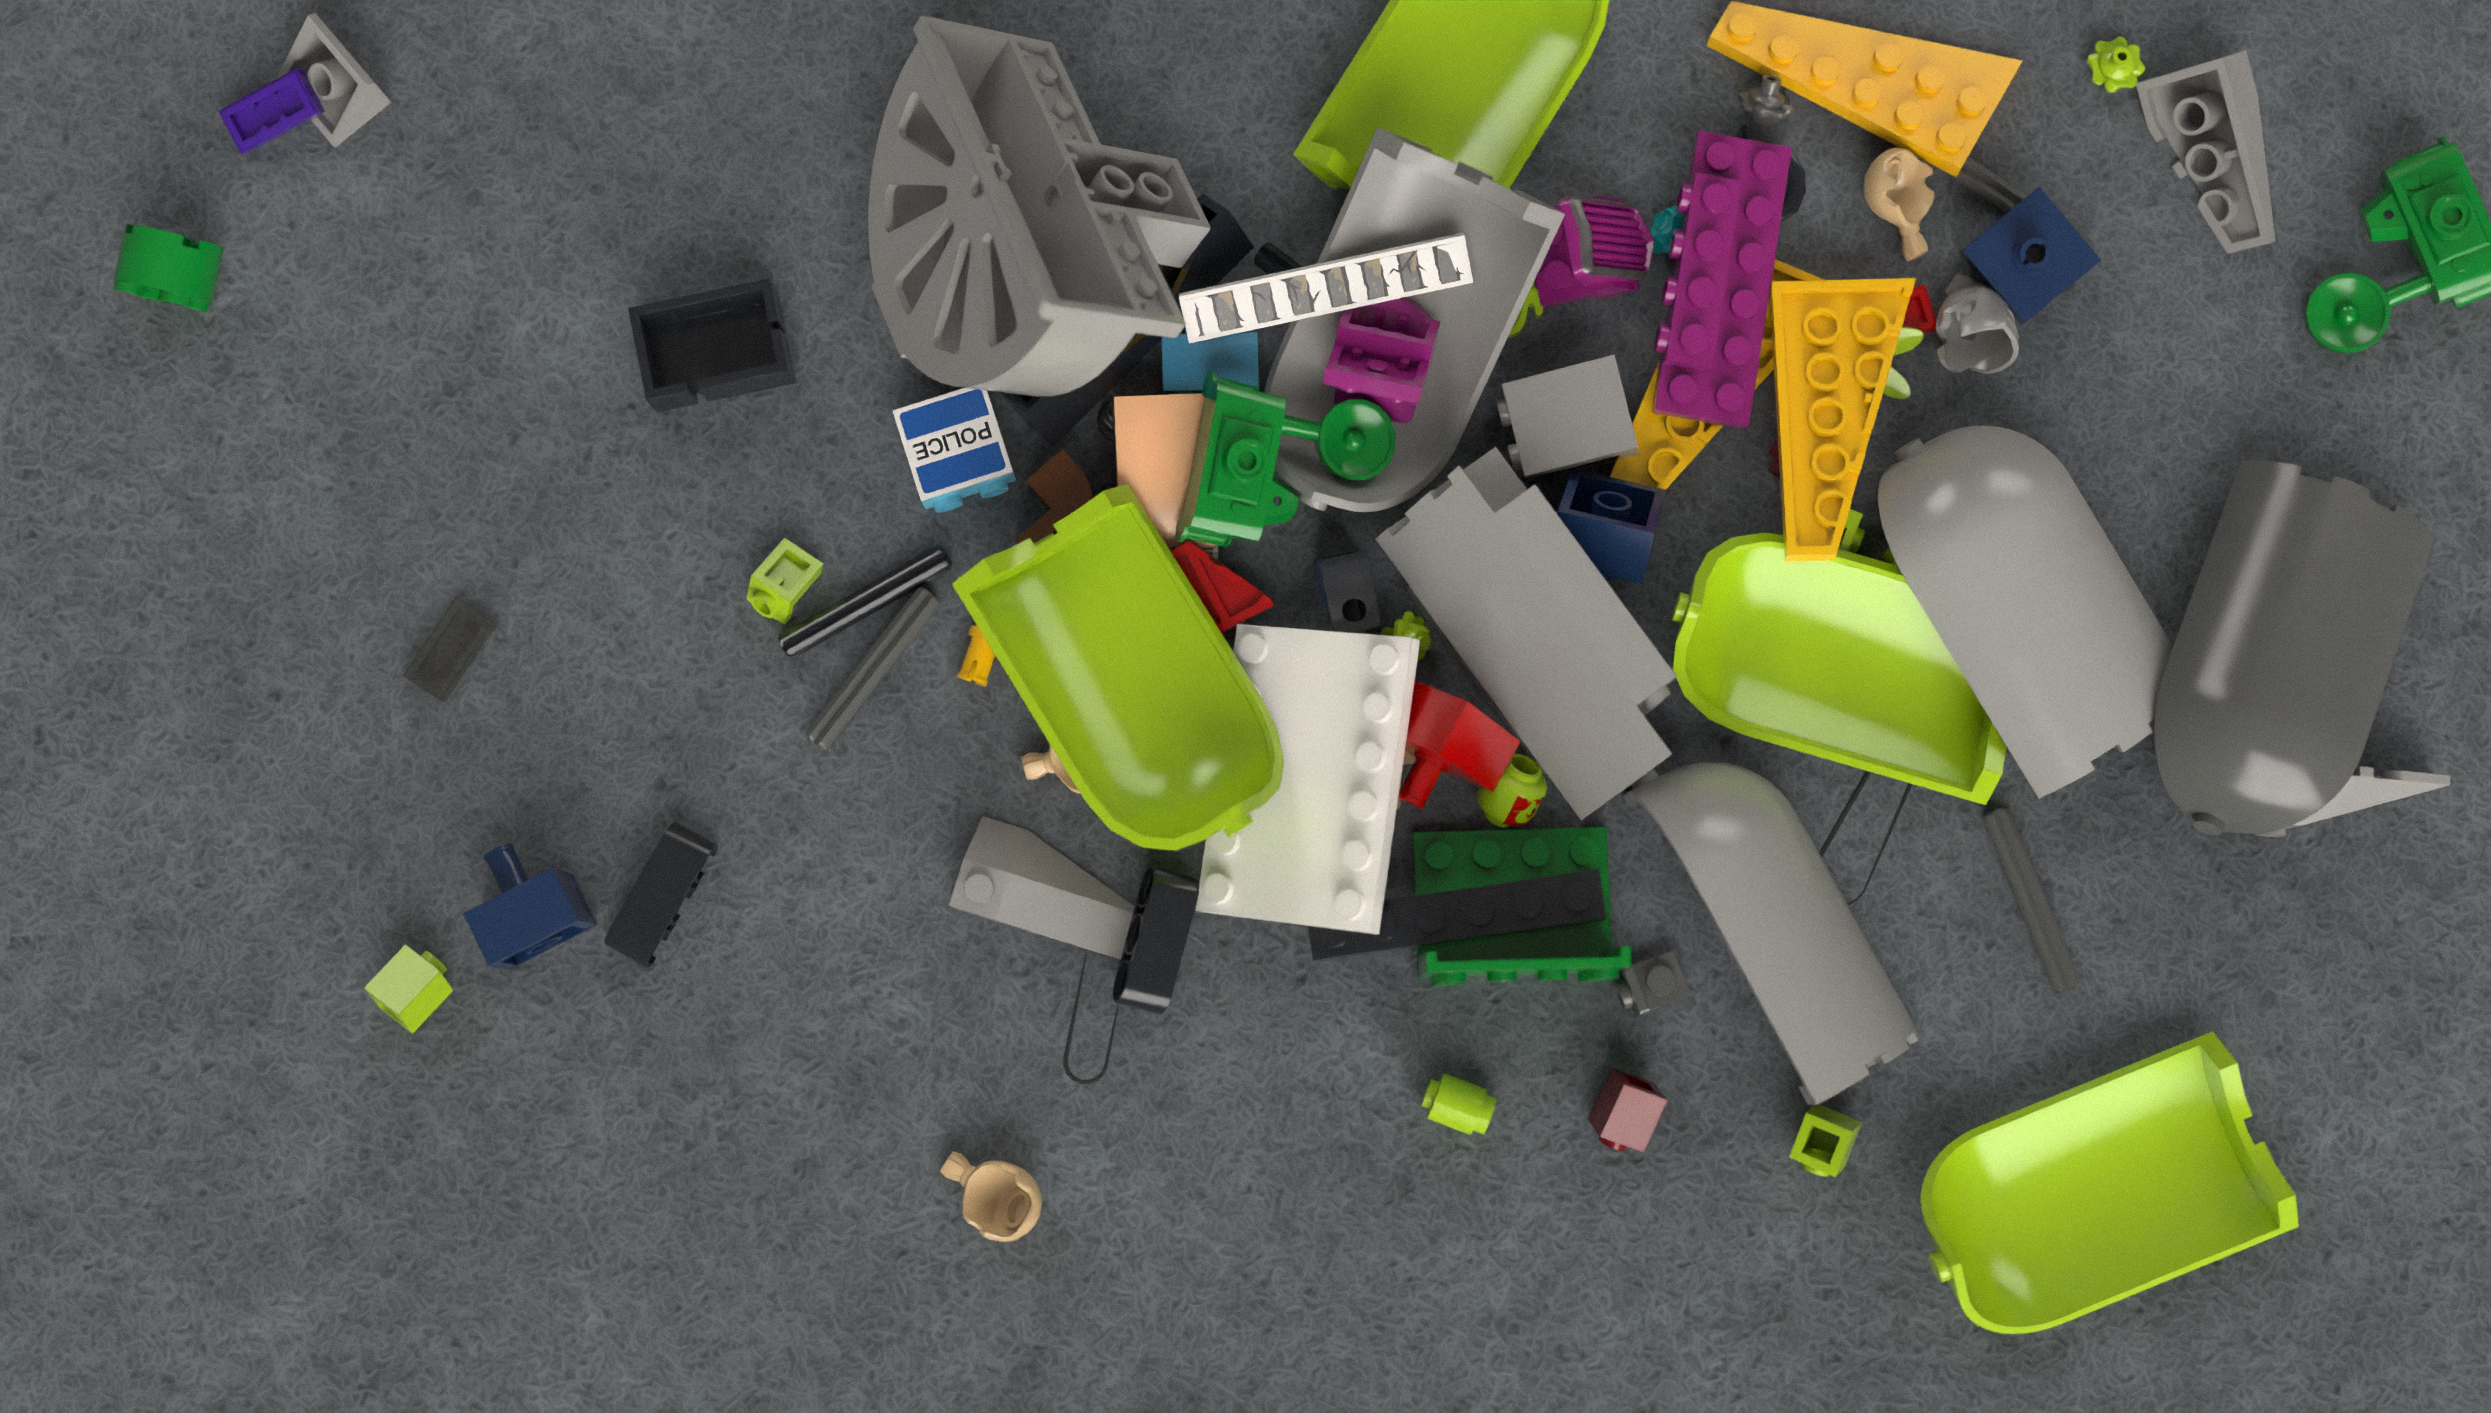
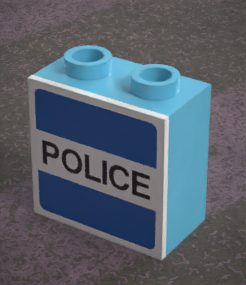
(954, 448)

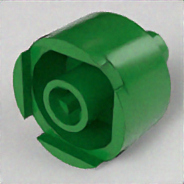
(167, 267)

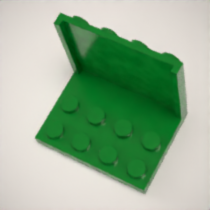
(1492, 857)

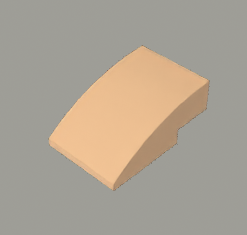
(1156, 454)

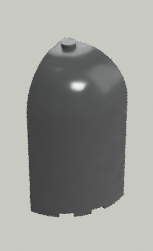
(2284, 648)

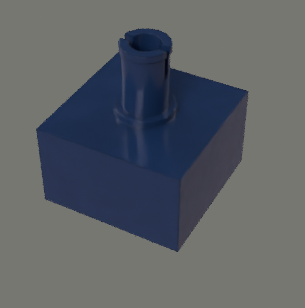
(2030, 255)
(1612, 522)
(528, 914)

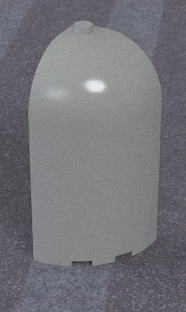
(1398, 200)
(2025, 597)
(1781, 921)

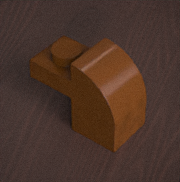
(1061, 490)

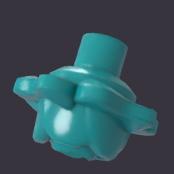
(1663, 226)

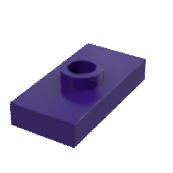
(271, 111)

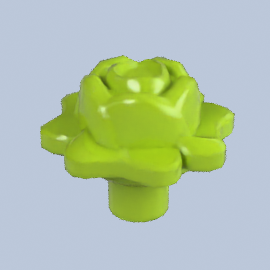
(2115, 64)
(1411, 627)

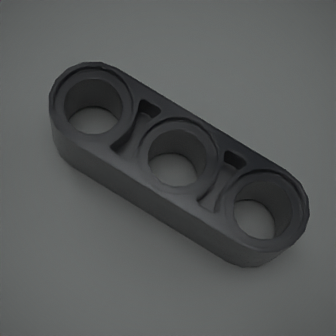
(658, 894)
(1156, 940)

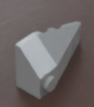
(2217, 133)
(2367, 790)
(1035, 888)

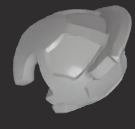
(1978, 310)

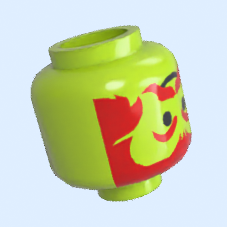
(1516, 793)

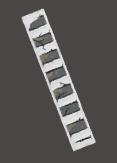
(1326, 287)

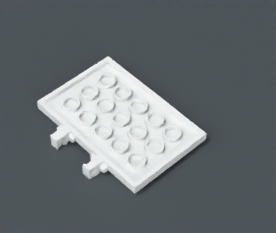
(1328, 830)

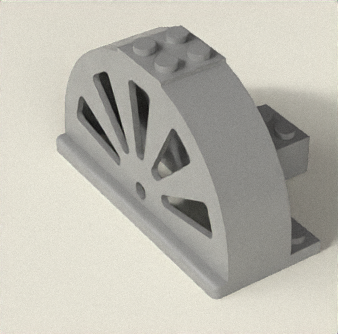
(1005, 227)

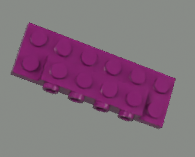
(1720, 279)

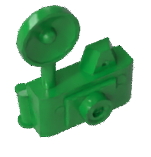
(2448, 237)
(1238, 450)

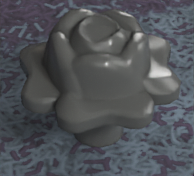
(1765, 103)

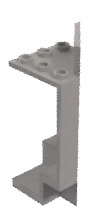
(1534, 629)

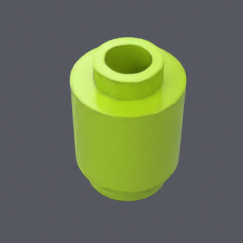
(1458, 1104)

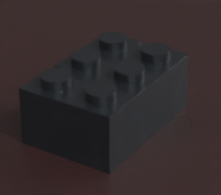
(712, 345)

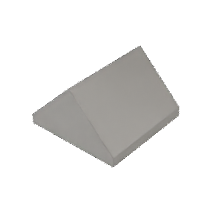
(337, 79)

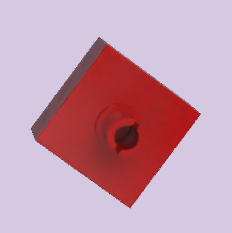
(1452, 739)

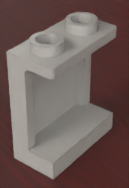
(1567, 418)

